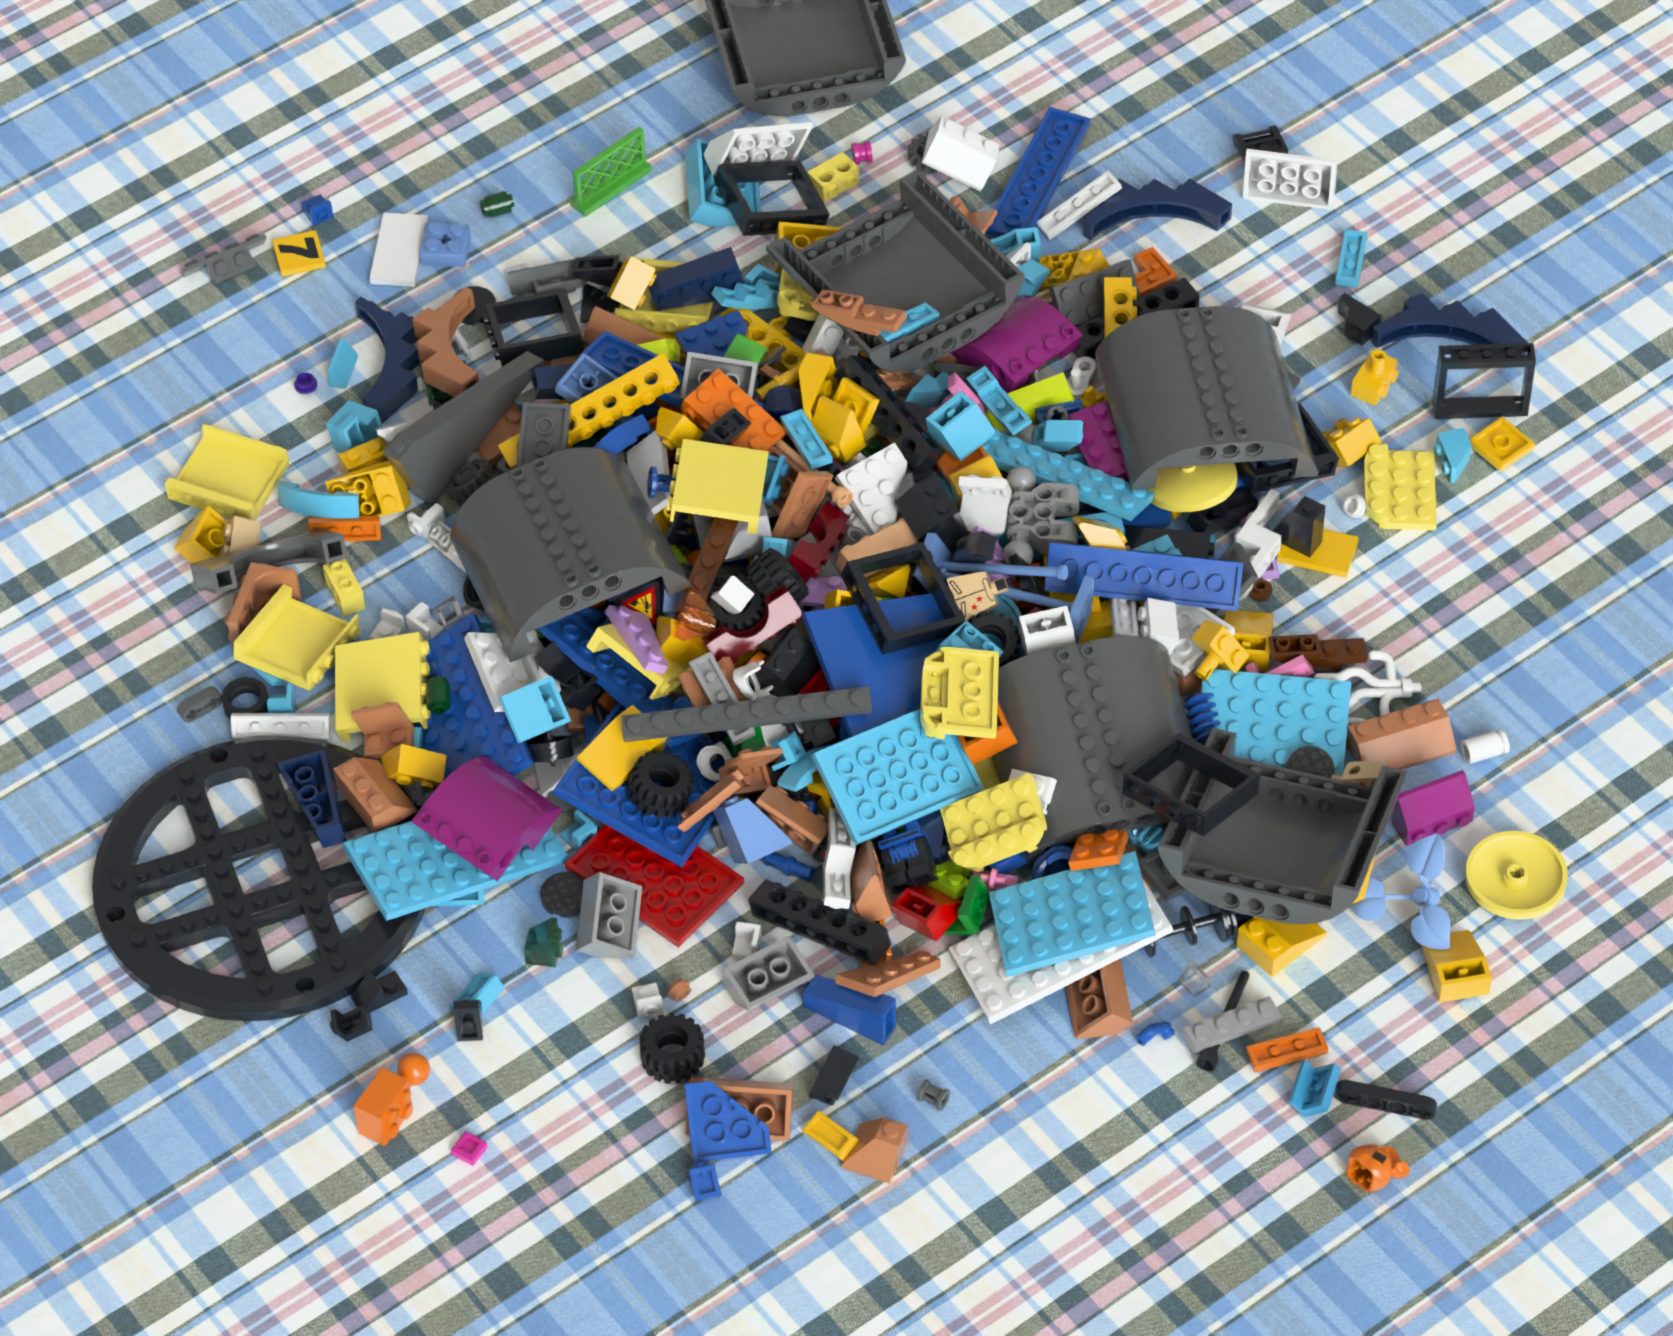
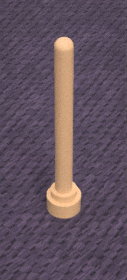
(840, 495)

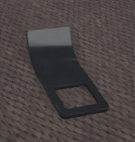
(561, 667)

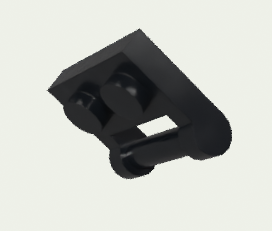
(1262, 140)

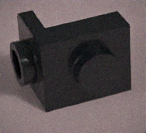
(351, 1023)

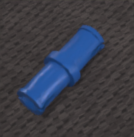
(790, 866)

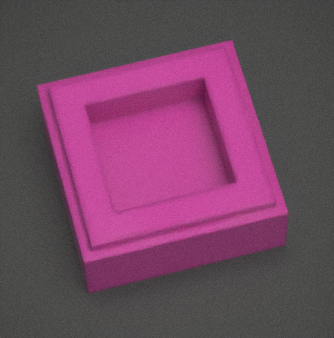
(469, 1148)

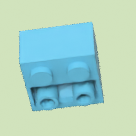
(959, 426)
(970, 638)
(534, 709)

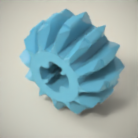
(1146, 838)

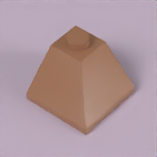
(878, 1149)

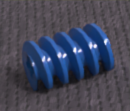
(1200, 716)

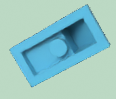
(1034, 277)

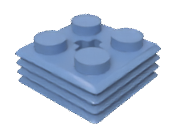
(445, 244)
(582, 372)

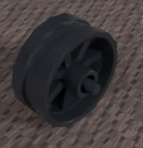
(551, 748)

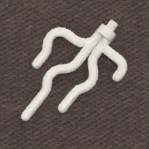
(1383, 688)

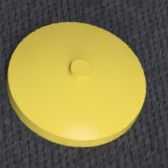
(1193, 486)
(1516, 875)

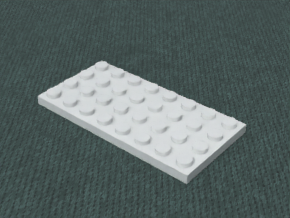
(1000, 995)

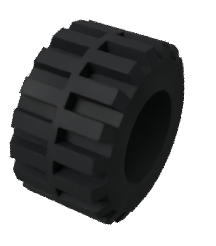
(774, 570)
(744, 620)
(1003, 630)
(664, 769)
(677, 1064)

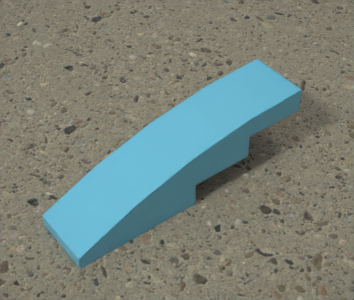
(746, 296)

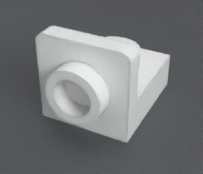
(428, 521)
(390, 625)
(647, 1000)

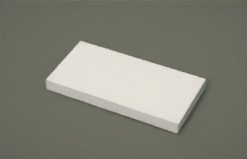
(398, 250)
(640, 459)

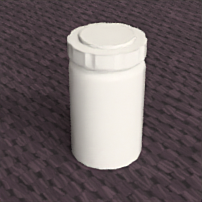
(1485, 746)

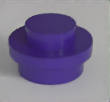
(305, 383)

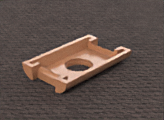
(711, 799)

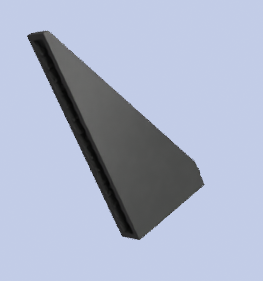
(448, 436)

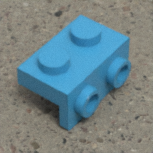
(776, 469)
(1314, 1088)

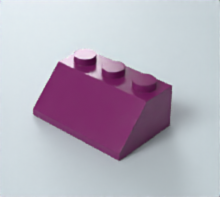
(1433, 808)

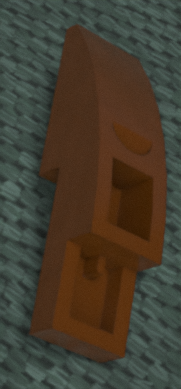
(1319, 653)

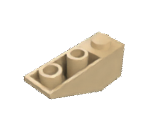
(240, 534)

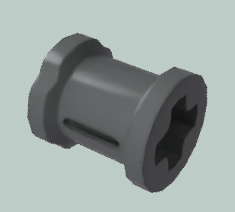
(1057, 410)
(933, 1095)

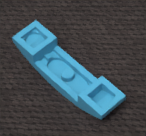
(998, 401)
(317, 503)
(800, 772)

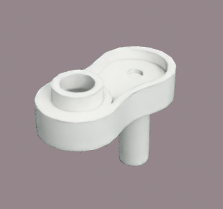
(1081, 379)

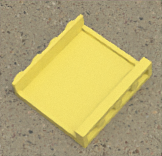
(665, 320)
(229, 474)
(718, 482)
(293, 640)
(380, 673)
(667, 683)

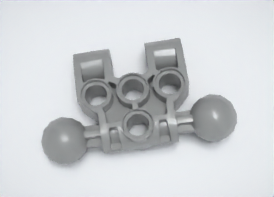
(1034, 513)

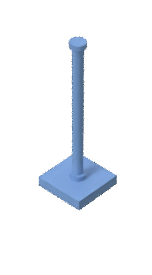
(942, 558)
(1079, 609)

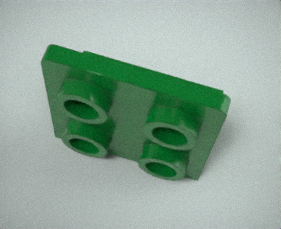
(972, 908)

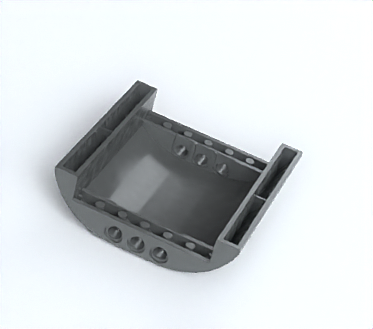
(806, 52)
(907, 257)
(1200, 392)
(559, 542)
(1086, 721)
(1288, 851)

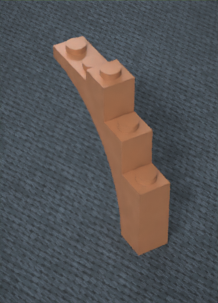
(436, 330)

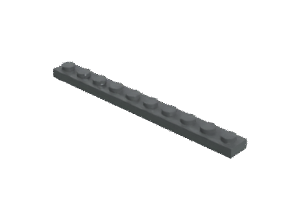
(746, 714)

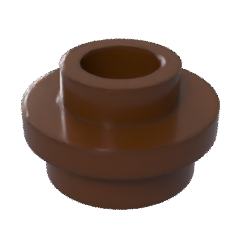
(1263, 593)

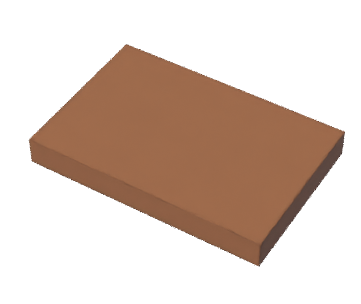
(802, 504)

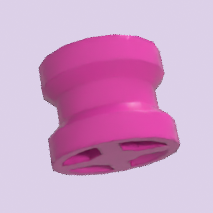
(861, 152)

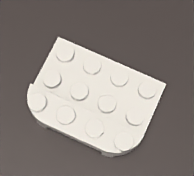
(495, 669)

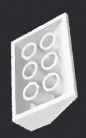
(757, 145)
(1290, 179)

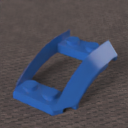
(622, 432)

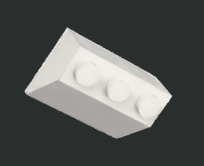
(960, 153)

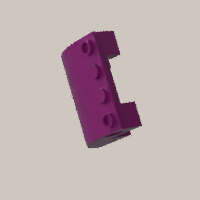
(1021, 342)
(486, 815)

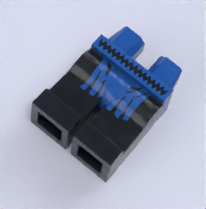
(907, 858)

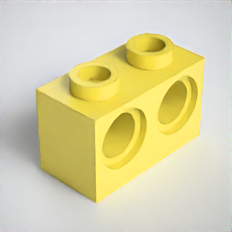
(834, 176)
(343, 587)

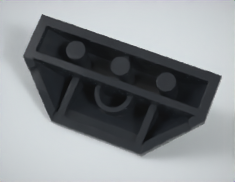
(929, 508)
(789, 663)

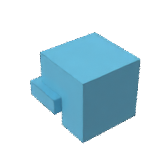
(353, 426)

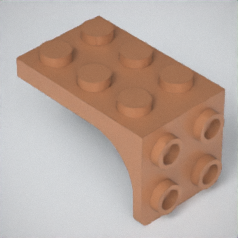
(255, 592)

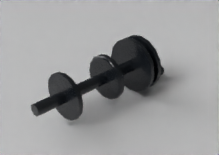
(1222, 920)

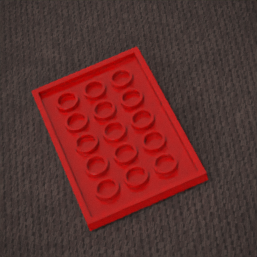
(672, 897)

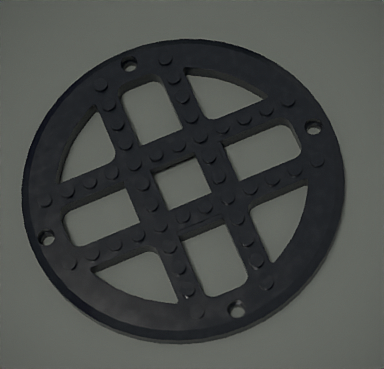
(264, 994)

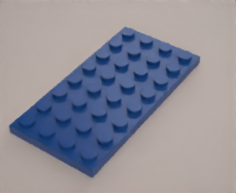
(470, 724)

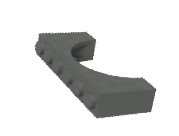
(224, 571)

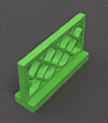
(615, 179)

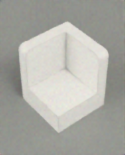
(733, 596)
(419, 621)
(747, 940)

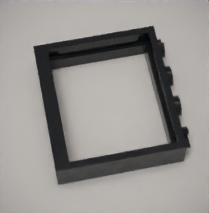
(767, 222)
(530, 307)
(1483, 357)
(1281, 474)
(872, 613)
(1202, 759)

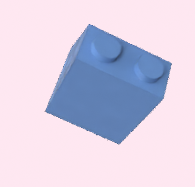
(748, 830)

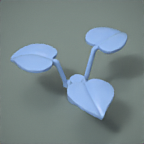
(1433, 924)

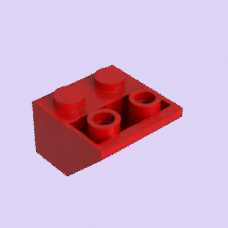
(926, 910)

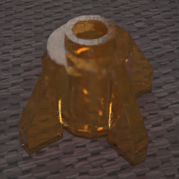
(696, 619)

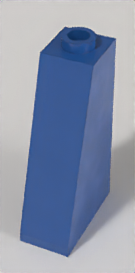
(852, 1009)

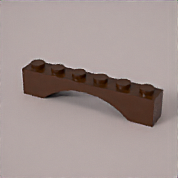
(710, 559)

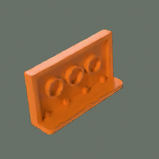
(717, 397)

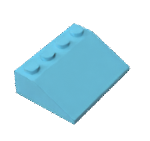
(704, 198)

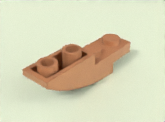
(855, 314)

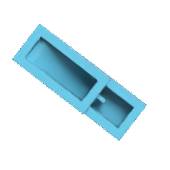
(930, 391)

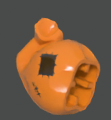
(1374, 1165)

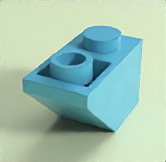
(1058, 435)
(1454, 452)

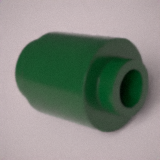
(496, 204)
(438, 695)

